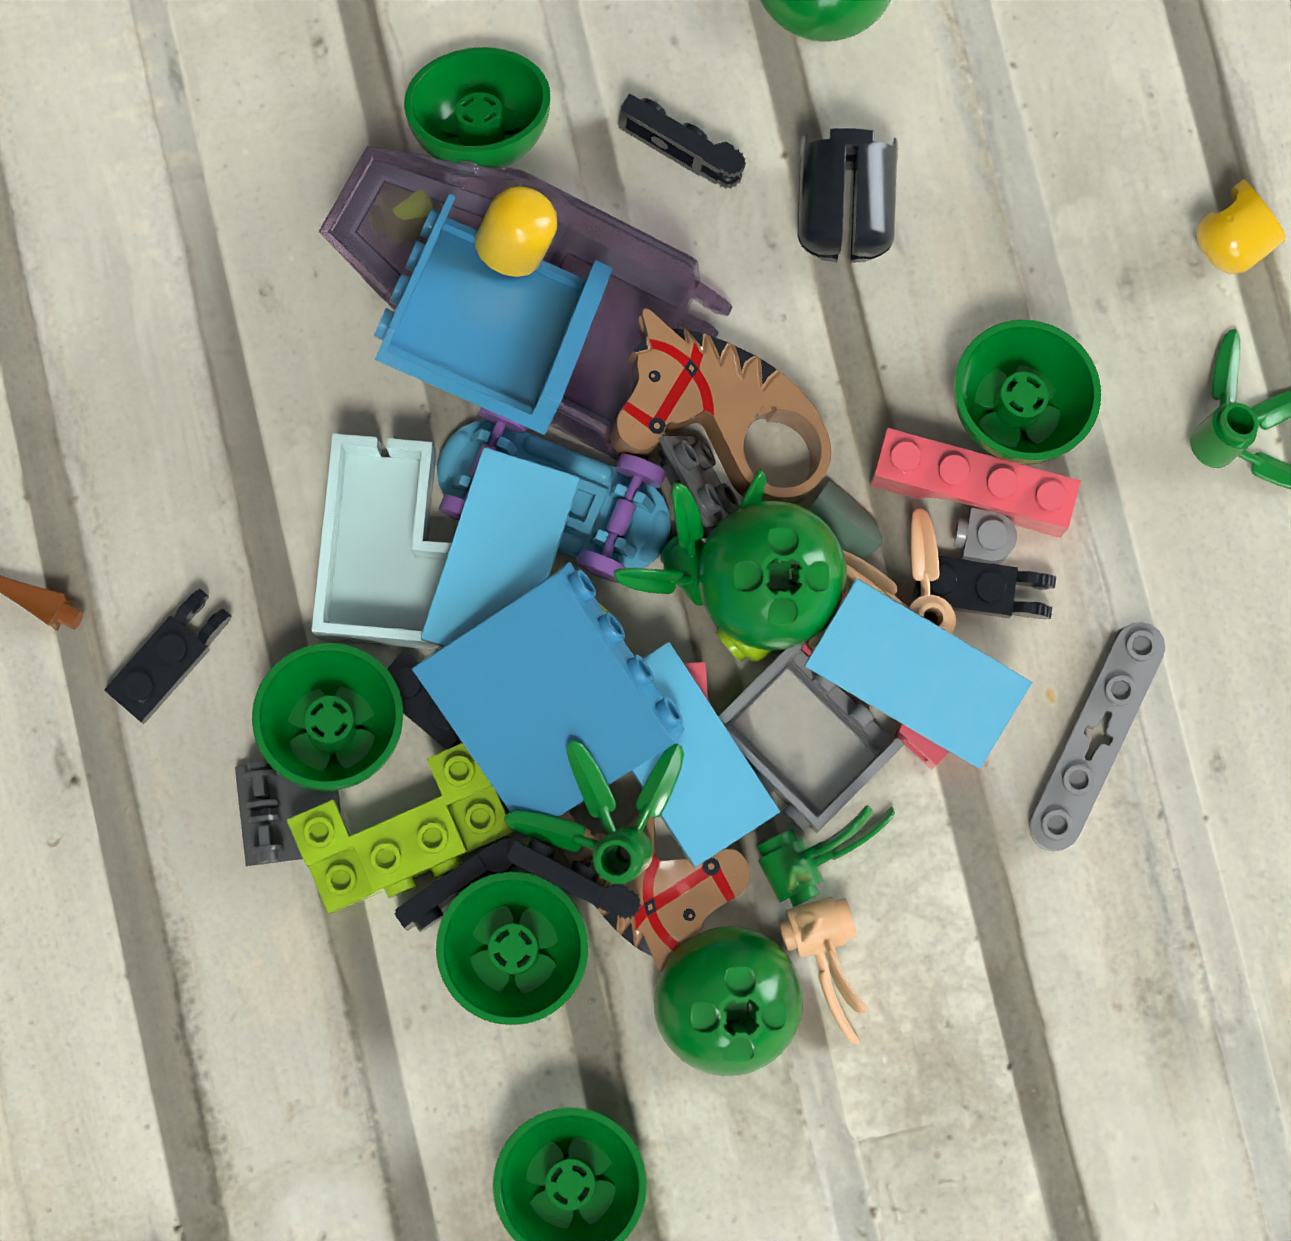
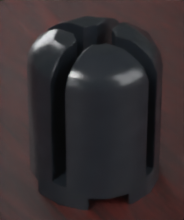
(871, 194)

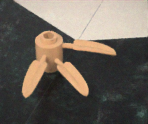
(924, 569)
(818, 929)

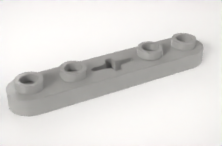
(1074, 780)

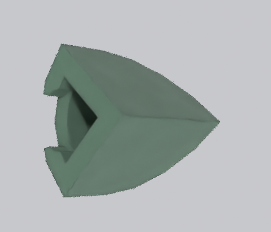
(847, 520)

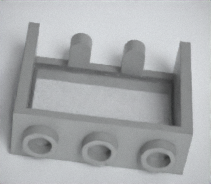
(806, 739)

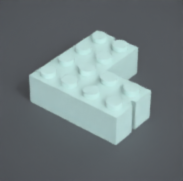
(375, 546)

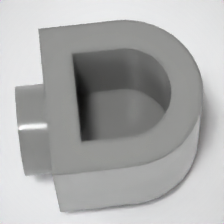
(985, 536)

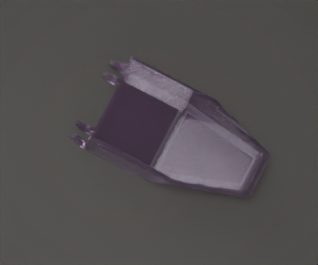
(386, 209)

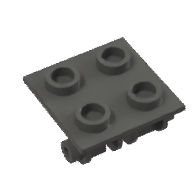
(692, 463)
(264, 807)

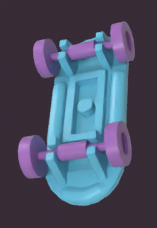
(615, 512)

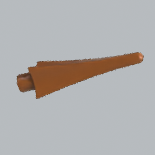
(45, 604)

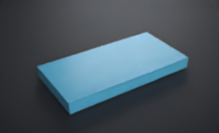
(500, 543)
(918, 673)
(716, 789)

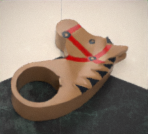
(707, 381)
(671, 894)

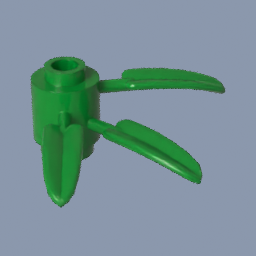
(1235, 425)
(682, 552)
(599, 802)
(791, 863)

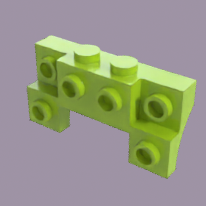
(404, 846)

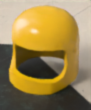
(516, 231)
(1241, 233)

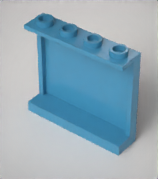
(486, 332)
(545, 677)

